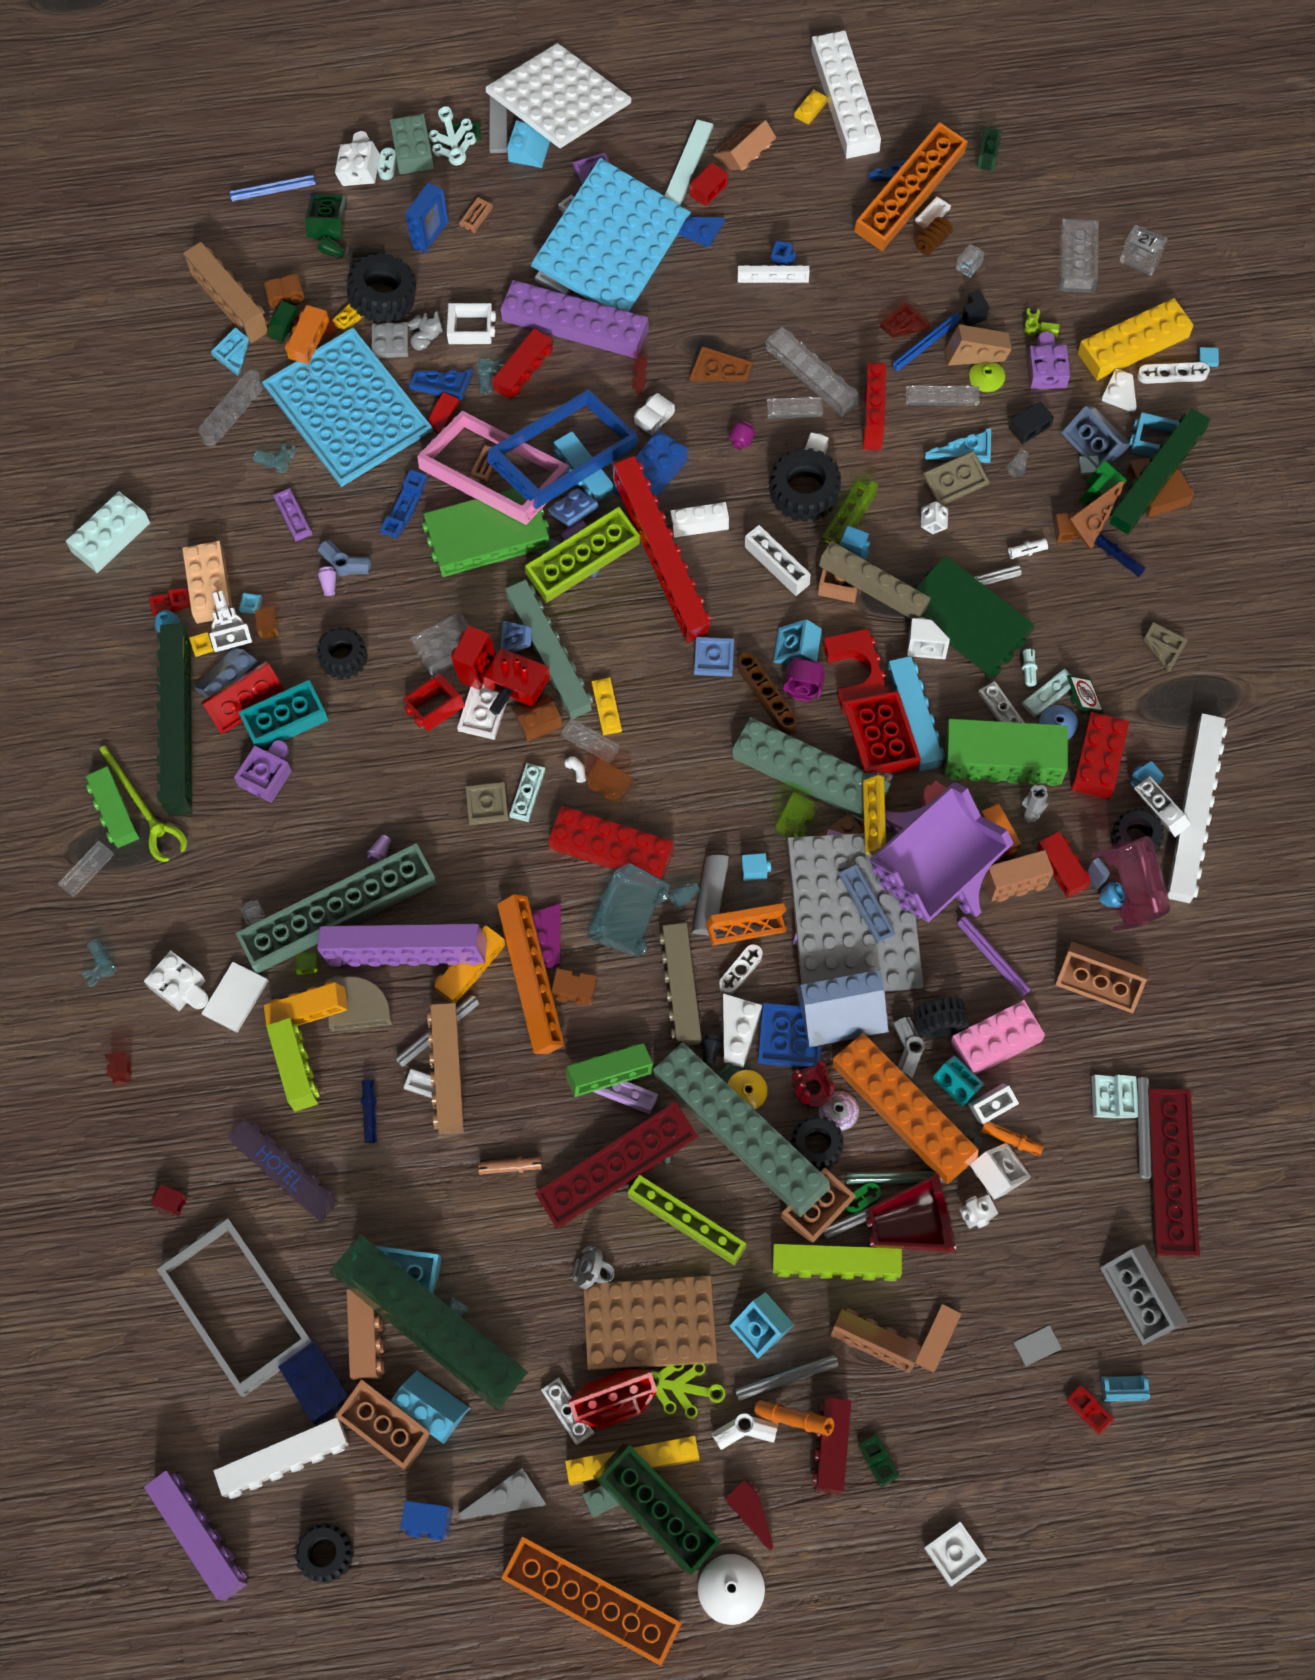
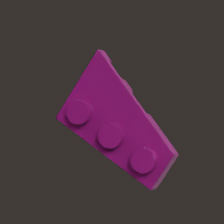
(548, 930)

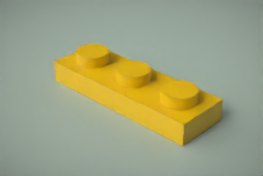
(606, 706)

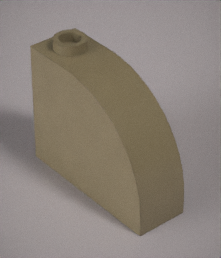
(365, 1005)

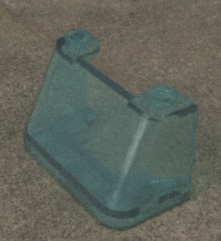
(627, 910)

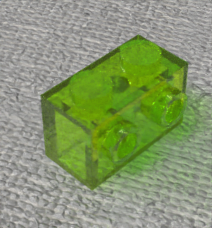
(795, 816)

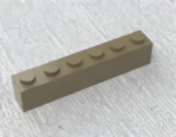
(874, 581)
(682, 986)

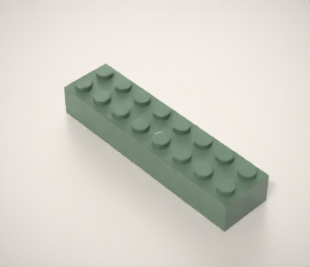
(803, 767)

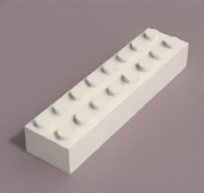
(845, 94)

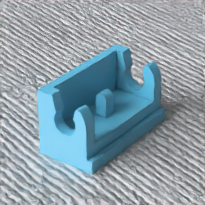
(1125, 1388)

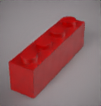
(522, 364)

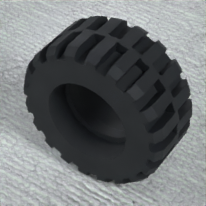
(381, 270)
(805, 464)

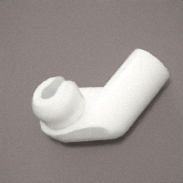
(578, 766)

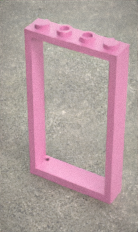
(518, 512)

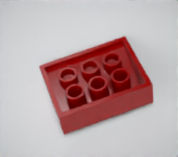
(882, 734)

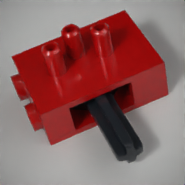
(514, 678)

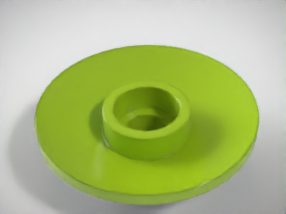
(987, 382)

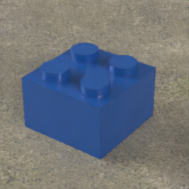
(427, 1520)

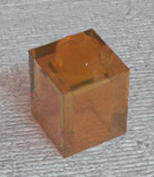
(266, 623)

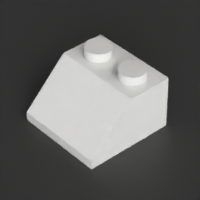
(927, 640)
(999, 1170)

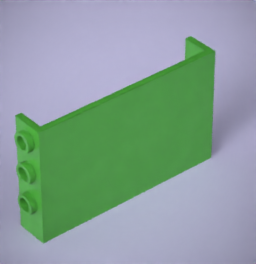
(480, 535)

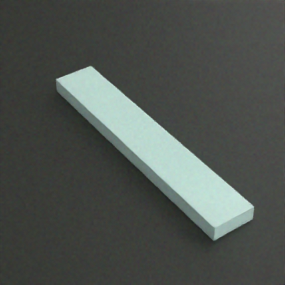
(689, 161)

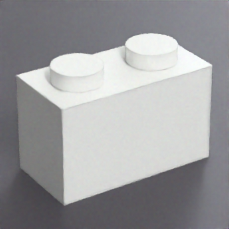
(993, 1103)

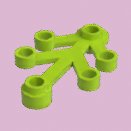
(680, 1387)

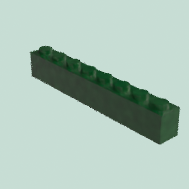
(1159, 471)

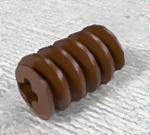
(933, 235)

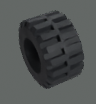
(345, 666)
(1139, 820)
(941, 1017)
(829, 1131)
(305, 1550)

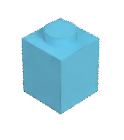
(755, 867)

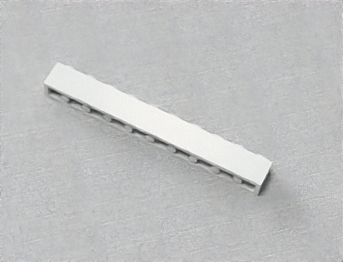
(1196, 806)

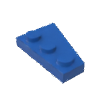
(436, 383)

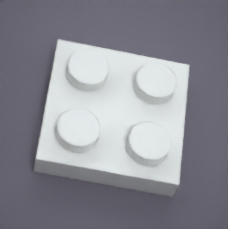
(955, 1554)

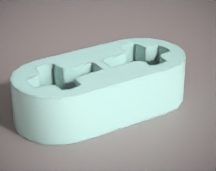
(383, 163)

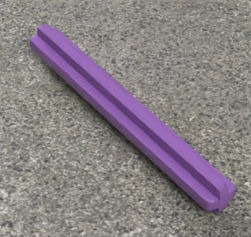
(994, 956)

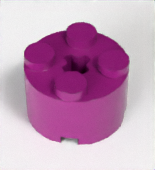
(804, 679)

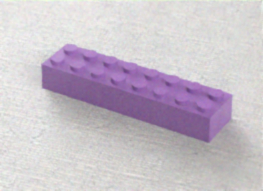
(575, 319)
(402, 945)

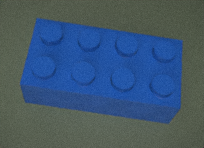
(661, 461)

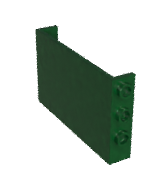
(973, 617)

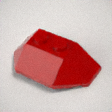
(613, 1398)

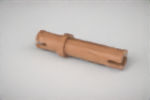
(511, 1165)

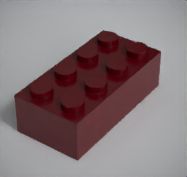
(832, 1449)

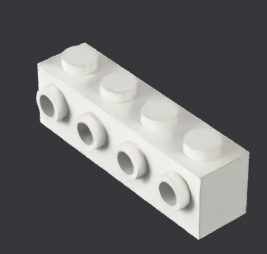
(777, 560)

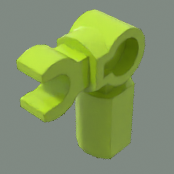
(1032, 326)

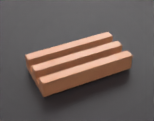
(474, 224)
(480, 476)

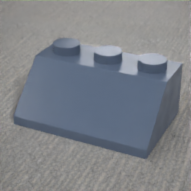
(1095, 436)
(227, 670)

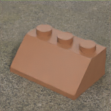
(745, 145)
(823, 1212)

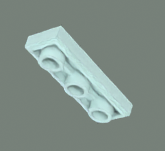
(524, 802)

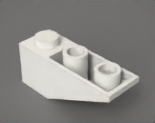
(1162, 806)

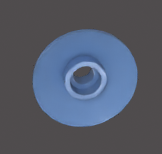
(1057, 711)

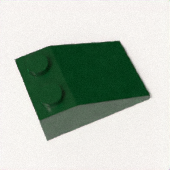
(326, 216)

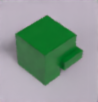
(1101, 481)

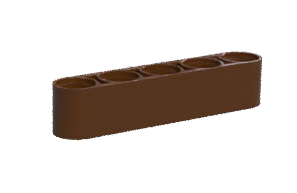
(767, 701)

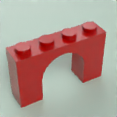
(875, 406)
(860, 647)

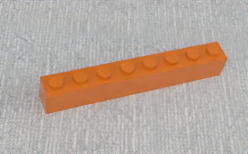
(530, 974)

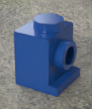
(786, 256)

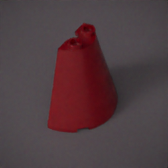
(913, 1219)

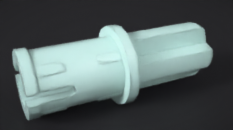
(1029, 667)

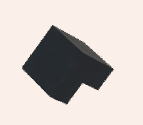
(976, 309)

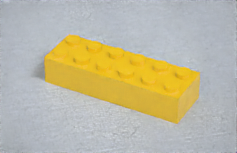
(1135, 339)

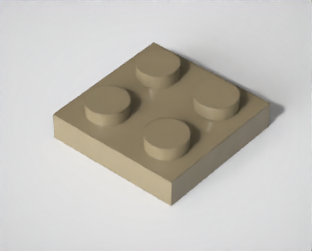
(487, 803)

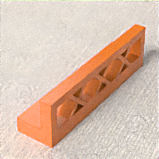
(743, 917)

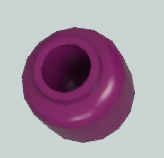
(741, 435)

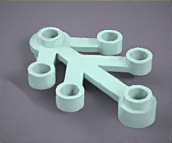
(453, 139)

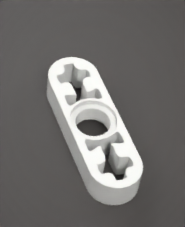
(745, 955)

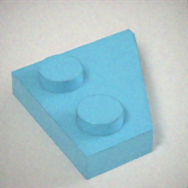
(232, 350)

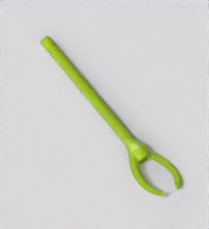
(156, 828)

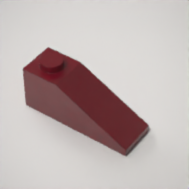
(749, 1508)

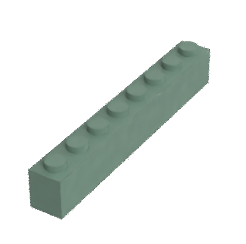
(548, 649)

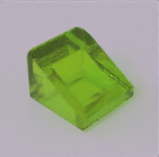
(306, 963)

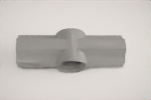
(1035, 803)

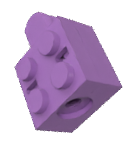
(1048, 363)
(264, 771)

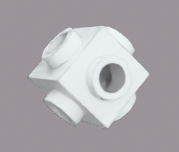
(934, 517)
(978, 1211)

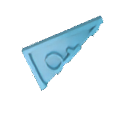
(979, 443)

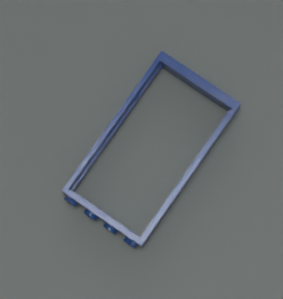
(525, 486)

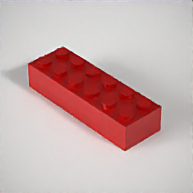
(609, 843)

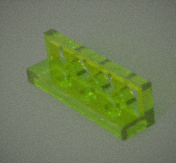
(854, 516)

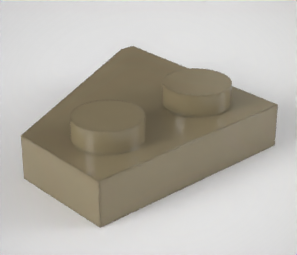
(1165, 644)

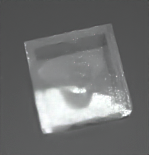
(1143, 250)

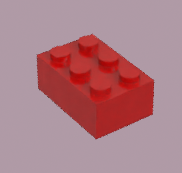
(473, 656)

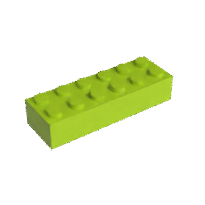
(582, 554)

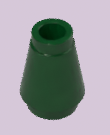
(330, 247)

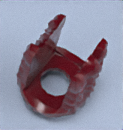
(816, 1073)

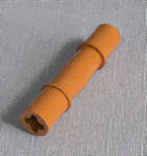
(793, 1417)

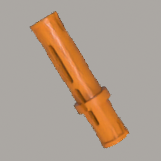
(1013, 1138)

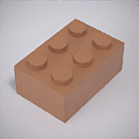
(1018, 876)

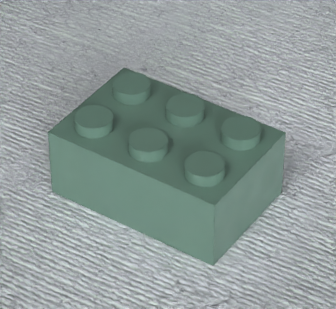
(411, 144)

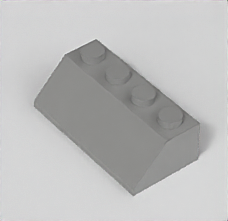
(1143, 1294)

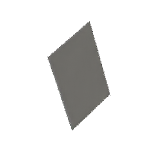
(1037, 1345)

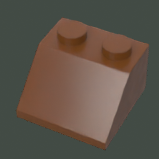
(537, 719)

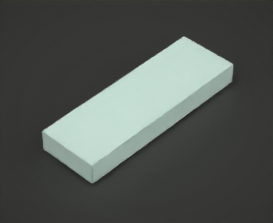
(1047, 694)

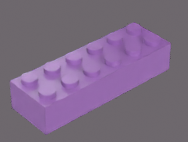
(196, 1536)

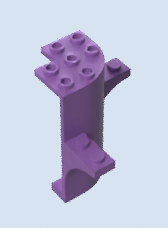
(939, 854)

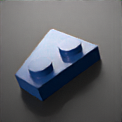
(701, 229)

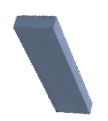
(866, 903)

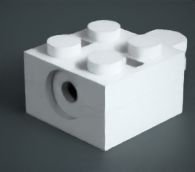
(357, 161)
(179, 983)

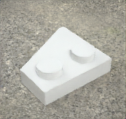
(1121, 391)

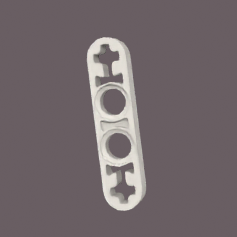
(1173, 375)

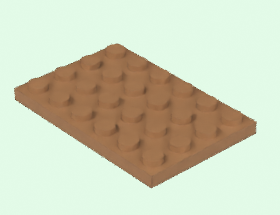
(650, 1323)

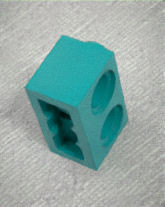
(958, 1081)

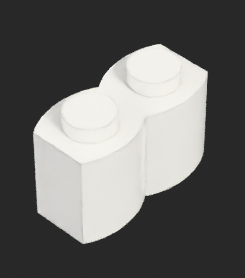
(654, 413)

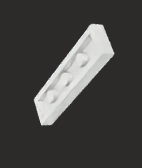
(773, 274)

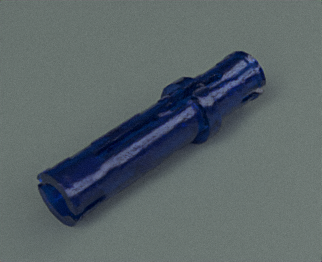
(1113, 550)
(369, 1115)

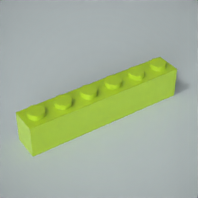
(686, 1220)
(837, 1261)

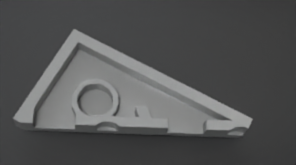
(511, 1495)

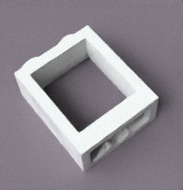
(470, 310)

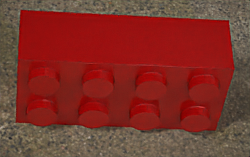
(1100, 755)

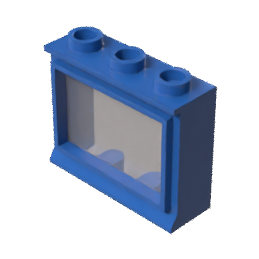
(427, 217)

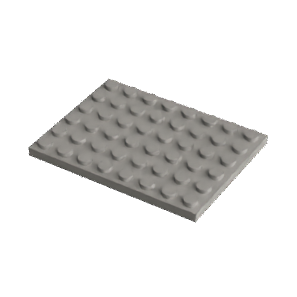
(829, 926)

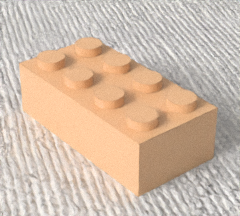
(206, 575)

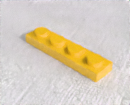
(874, 814)

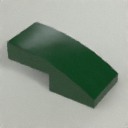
(281, 321)
(878, 1461)

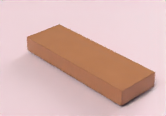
(938, 1338)

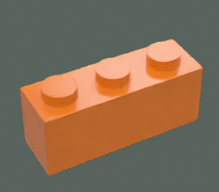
(307, 334)

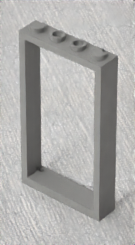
(269, 1369)

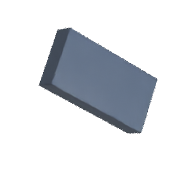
(1098, 873)

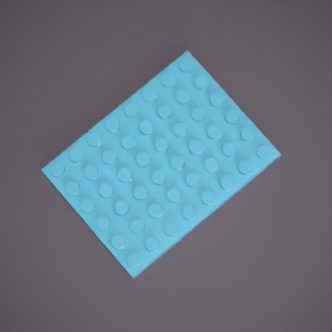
(611, 238)
(347, 407)

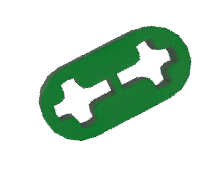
(866, 1202)

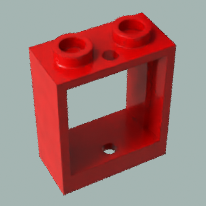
(425, 693)

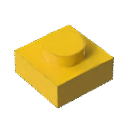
(201, 644)

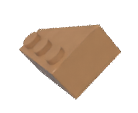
(976, 346)

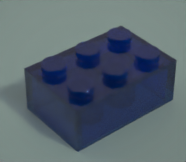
(314, 1383)

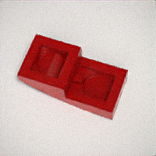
(442, 412)
(173, 601)
(1089, 1410)

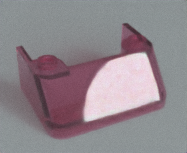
(1140, 880)

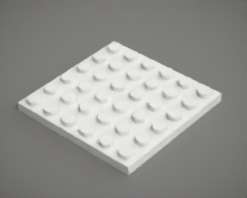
(558, 95)

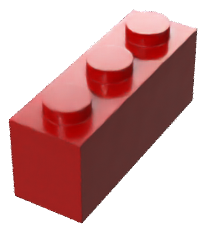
(1065, 864)

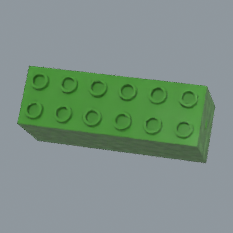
(1006, 752)

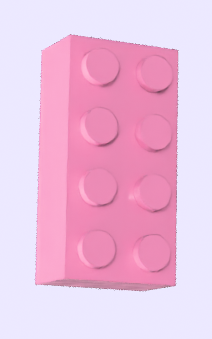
(997, 1038)

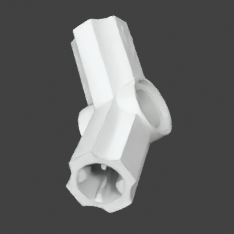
(731, 1432)

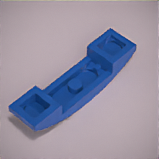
(405, 505)

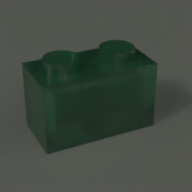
(989, 149)

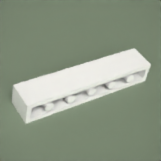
(280, 1458)

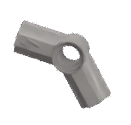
(909, 1036)

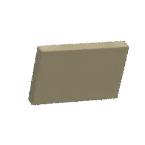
(956, 478)

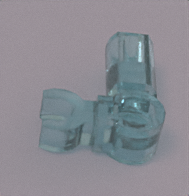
(485, 369)
(279, 462)
(104, 968)

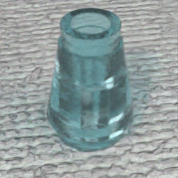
(683, 894)

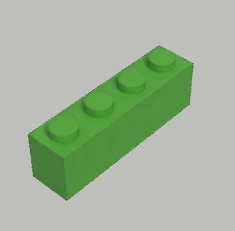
(112, 807)
(609, 1069)

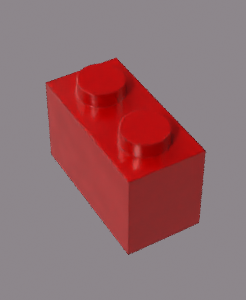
(708, 184)

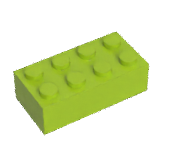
(292, 1064)

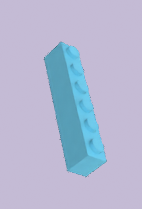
(905, 681)

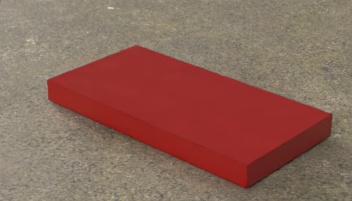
(242, 693)

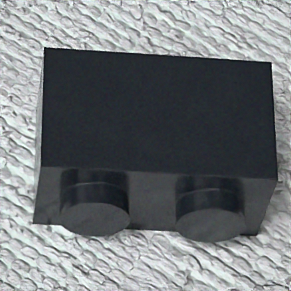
(1031, 422)

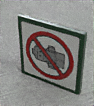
(1084, 694)

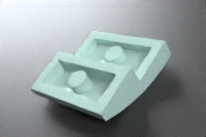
(1114, 1096)

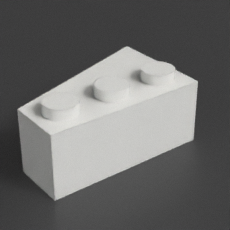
(739, 1027)

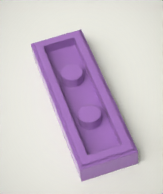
(292, 514)

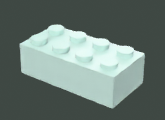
(108, 532)

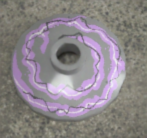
(843, 1119)

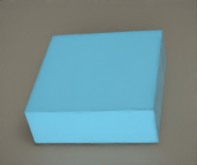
(1209, 356)
(250, 603)

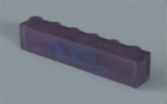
(282, 1170)

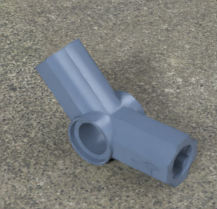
(352, 564)

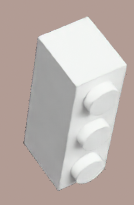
(699, 519)

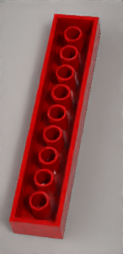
(661, 549)

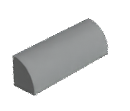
(710, 891)

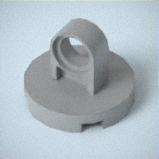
(588, 1268)

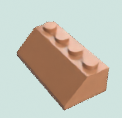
(1102, 977)
(876, 1341)
(383, 1425)

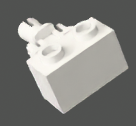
(227, 630)

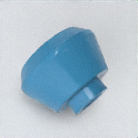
(165, 617)
(1112, 895)

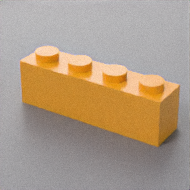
(461, 977)
(309, 1005)

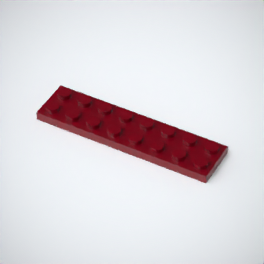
(616, 1165)
(1173, 1173)

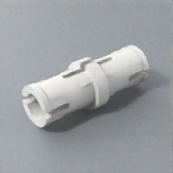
(1037, 545)

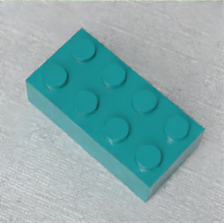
(283, 715)

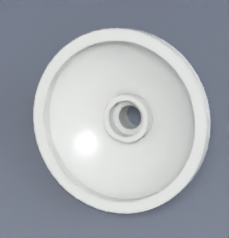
(727, 1606)

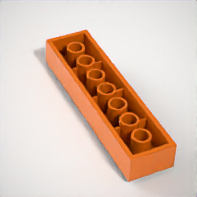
(910, 186)
(905, 1108)
(591, 1601)

